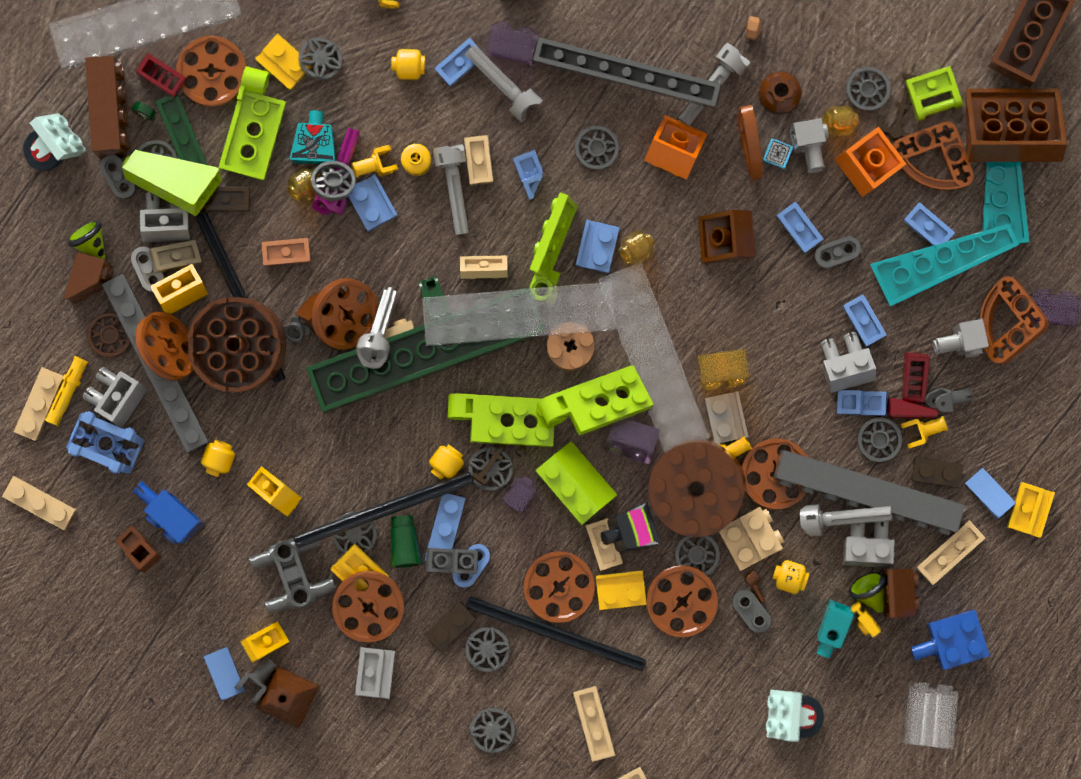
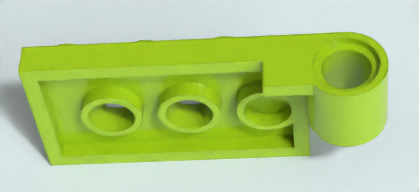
(250, 109)
(549, 247)
(582, 408)
(486, 424)

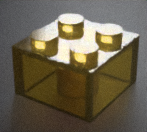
(722, 368)

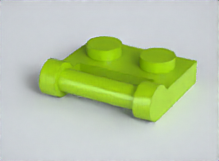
(932, 85)

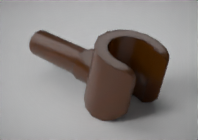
(752, 578)

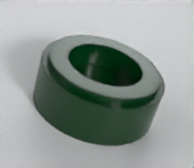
(143, 111)

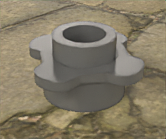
(291, 333)

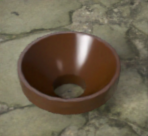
(777, 104)

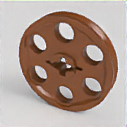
(204, 62)
(336, 316)
(165, 345)
(764, 469)
(571, 589)
(683, 612)
(367, 617)

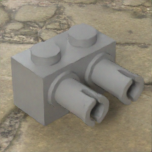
(809, 139)
(163, 224)
(968, 339)
(848, 369)
(120, 398)
(869, 552)

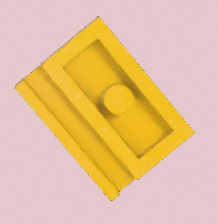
(282, 62)
(1030, 510)
(355, 561)
(621, 590)
(866, 621)

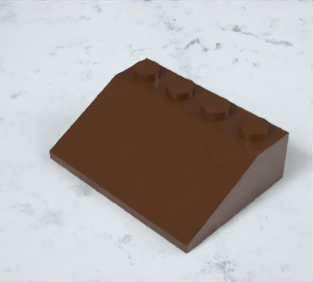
(1014, 125)

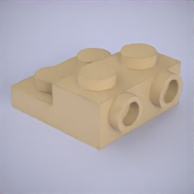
(751, 538)

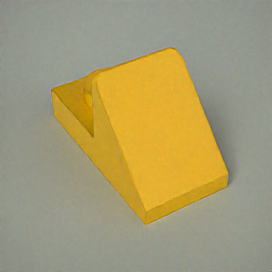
(264, 641)

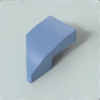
(529, 171)

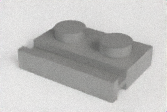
(726, 417)
(375, 672)

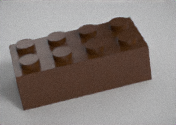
(1029, 39)
(106, 106)

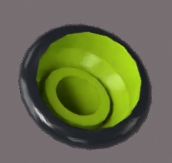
(89, 240)
(870, 590)

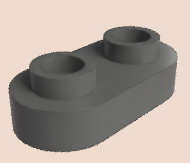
(116, 178)
(837, 253)
(751, 611)

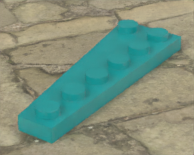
(1005, 199)
(921, 269)

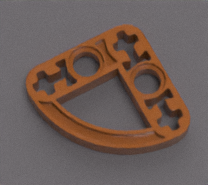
(750, 142)
(944, 145)
(1025, 325)

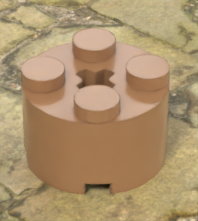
(575, 359)

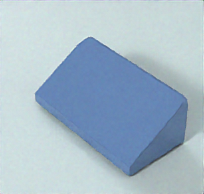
(223, 673)

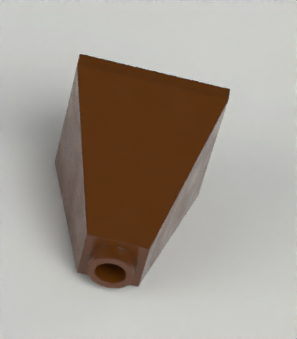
(299, 695)

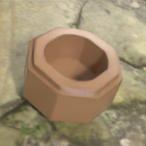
(753, 28)

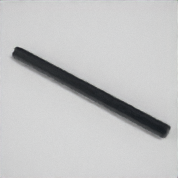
(225, 266)
(382, 510)
(556, 633)

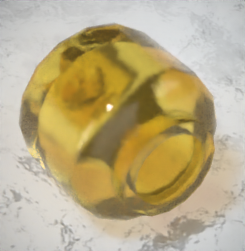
(840, 120)
(300, 185)
(636, 247)

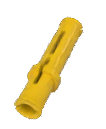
(64, 395)

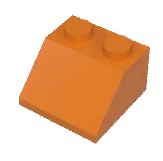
(675, 147)
(870, 161)

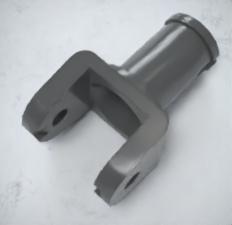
(946, 399)
(259, 677)

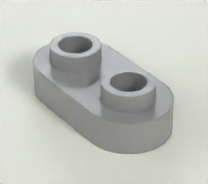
(146, 270)

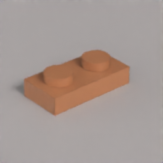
(286, 252)

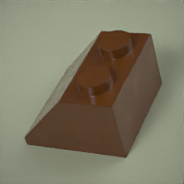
(726, 236)
(87, 277)
(900, 593)

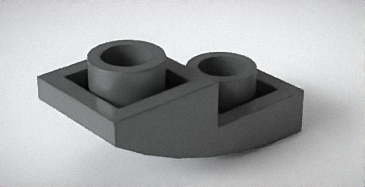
(451, 561)

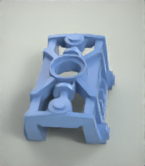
(95, 452)

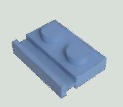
(372, 203)
(597, 246)

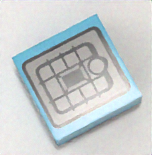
(777, 153)

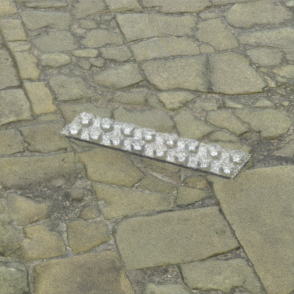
(134, 25)
(519, 313)
(654, 358)

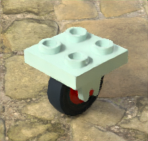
(51, 142)
(793, 715)

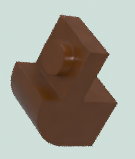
(138, 549)

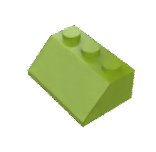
(576, 483)

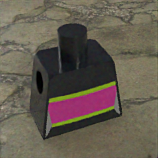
(631, 529)

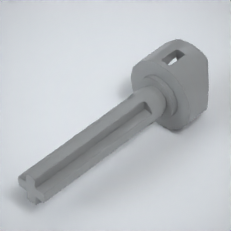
(730, 63)
(521, 100)
(449, 159)
(375, 343)
(813, 519)

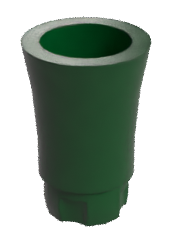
(404, 543)

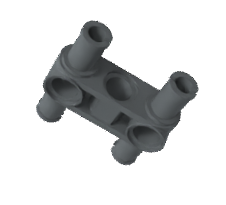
(292, 575)

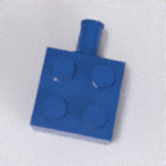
(169, 513)
(953, 641)

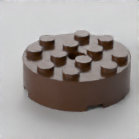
(260, 348)
(683, 508)

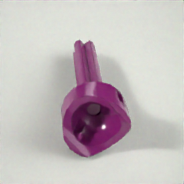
(345, 157)

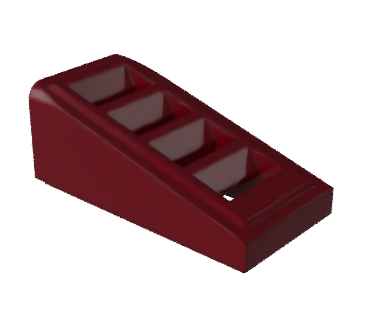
(146, 65)
(907, 367)
(903, 409)

